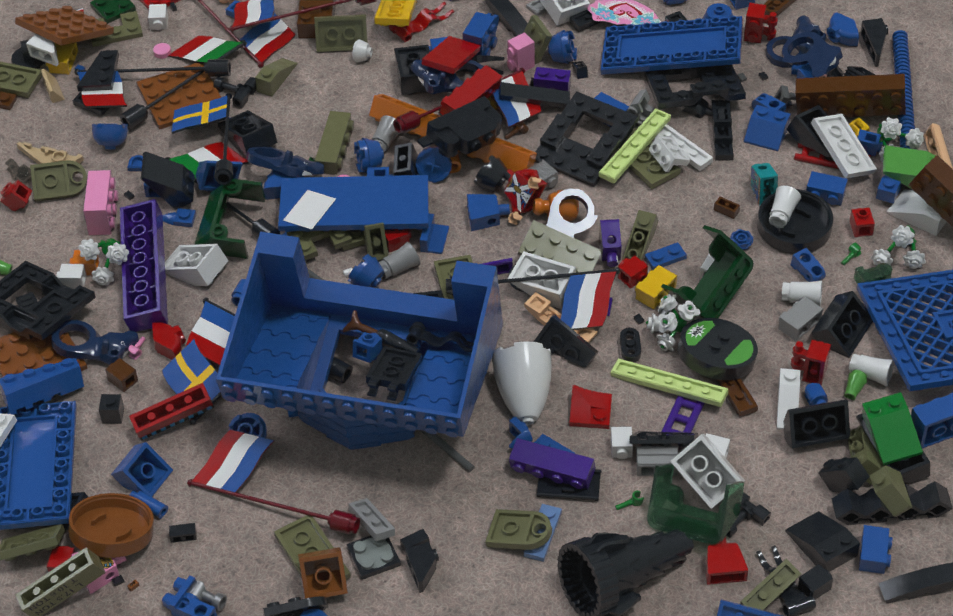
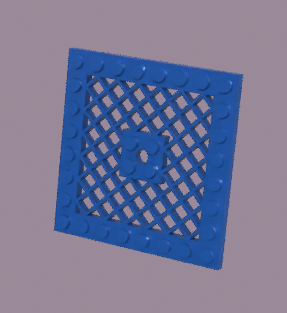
(877, 297)

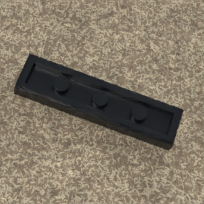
(534, 95)

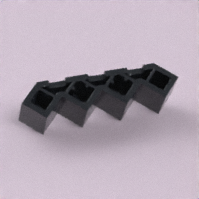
(928, 501)

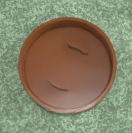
(111, 525)

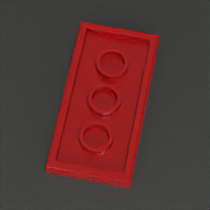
(451, 54)

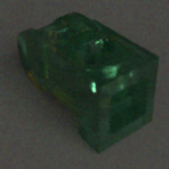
(880, 272)

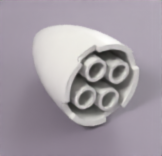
(523, 378)

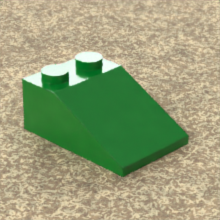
(891, 428)

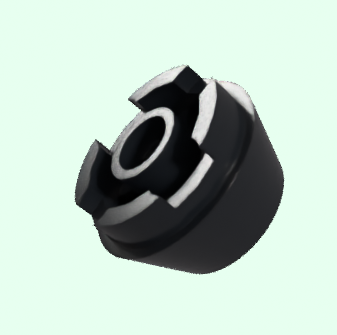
(491, 174)

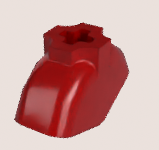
(168, 339)

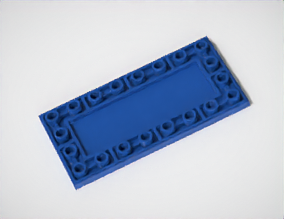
(672, 45)
(360, 201)
(38, 466)

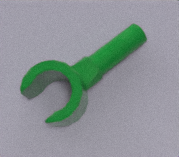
(855, 252)
(635, 501)

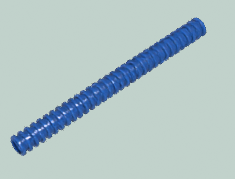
(902, 66)

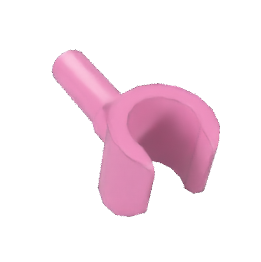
(134, 351)

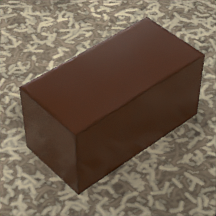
(726, 207)

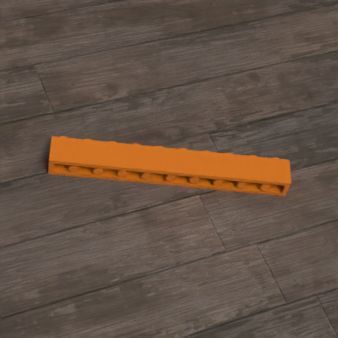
(512, 155)

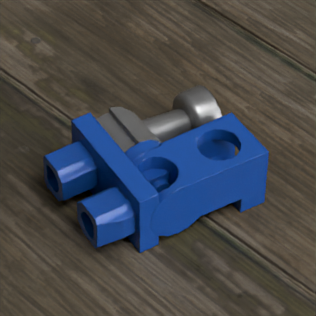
(190, 597)

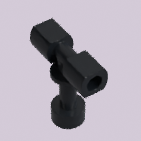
(241, 91)
(748, 511)

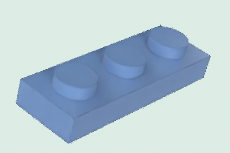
(553, 514)

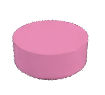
(162, 50)

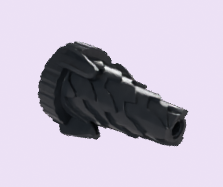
(605, 569)

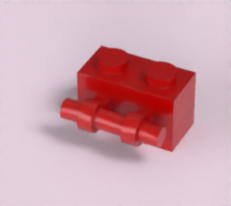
(755, 22)
(815, 360)

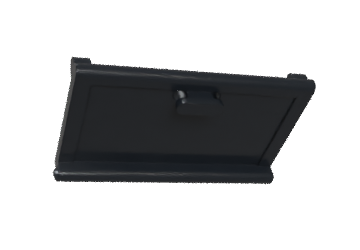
(549, 488)

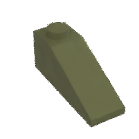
(273, 76)

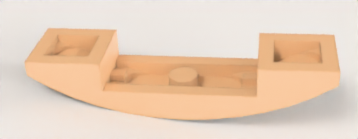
(542, 311)

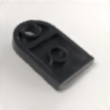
(295, 606)

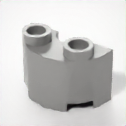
(640, 107)

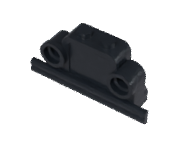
(463, 129)

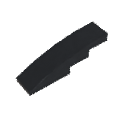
(508, 15)
(722, 130)
(917, 583)

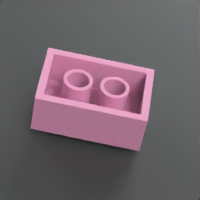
(100, 202)

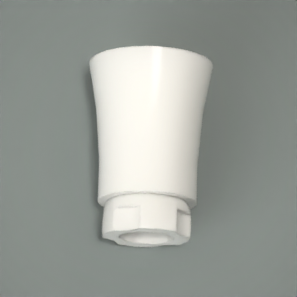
(784, 204)
(798, 290)
(875, 368)

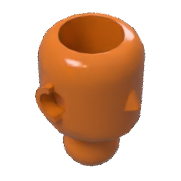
(568, 208)

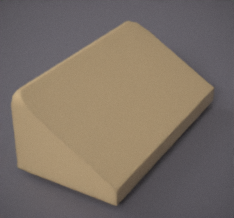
(52, 86)

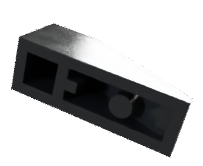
(874, 36)

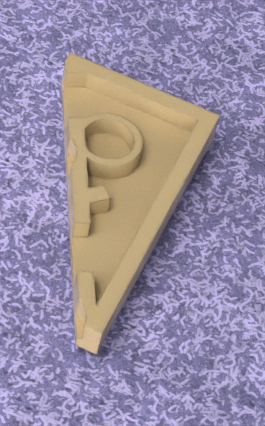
(47, 154)

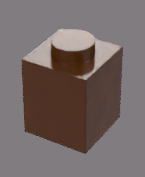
(121, 375)

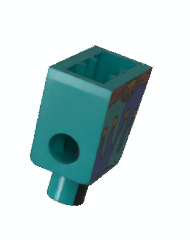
(763, 177)

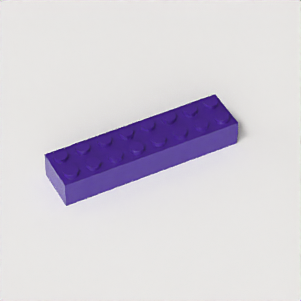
(145, 266)

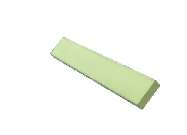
(634, 145)
(669, 382)

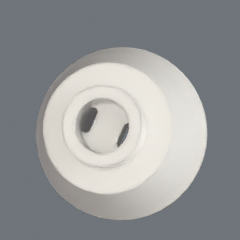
(361, 51)

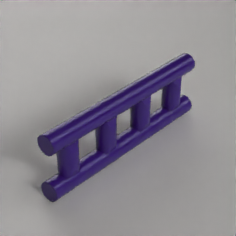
(689, 421)

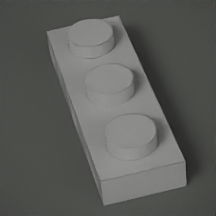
(372, 519)

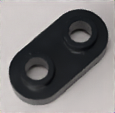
(630, 346)

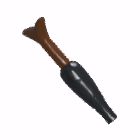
(388, 338)

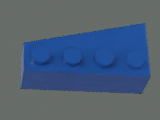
(40, 384)

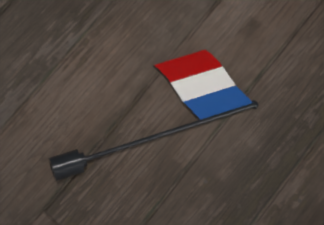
(115, 98)
(213, 332)

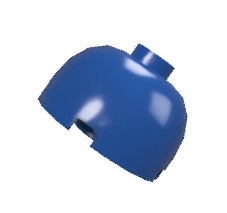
(109, 134)

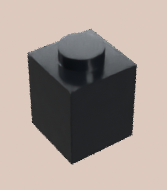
(111, 408)
(815, 582)

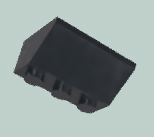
(843, 324)
(817, 424)

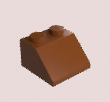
(323, 573)

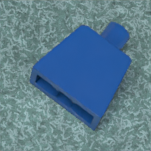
(485, 211)

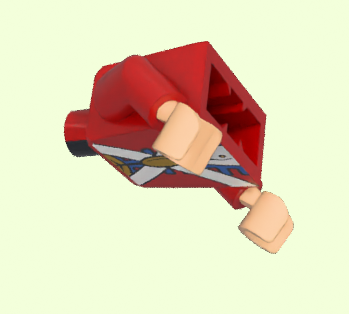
(521, 191)

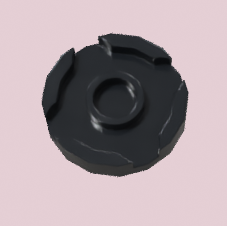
(23, 58)

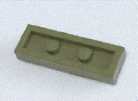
(772, 586)

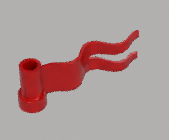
(420, 23)

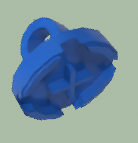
(433, 164)

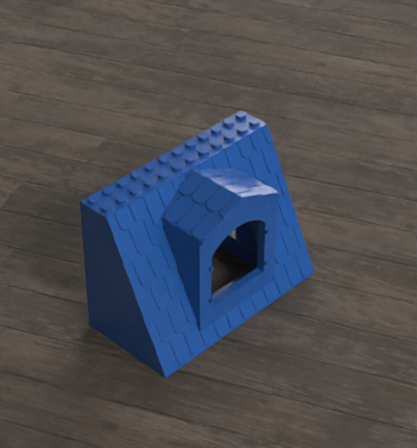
(292, 326)

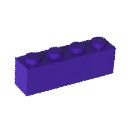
(552, 464)

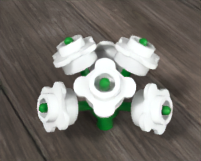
(670, 321)

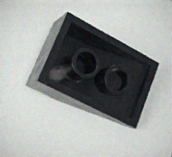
(404, 58)
(249, 131)
(804, 132)
(168, 179)
(824, 541)

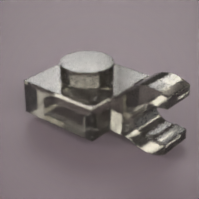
(20, 173)

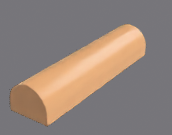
(936, 144)

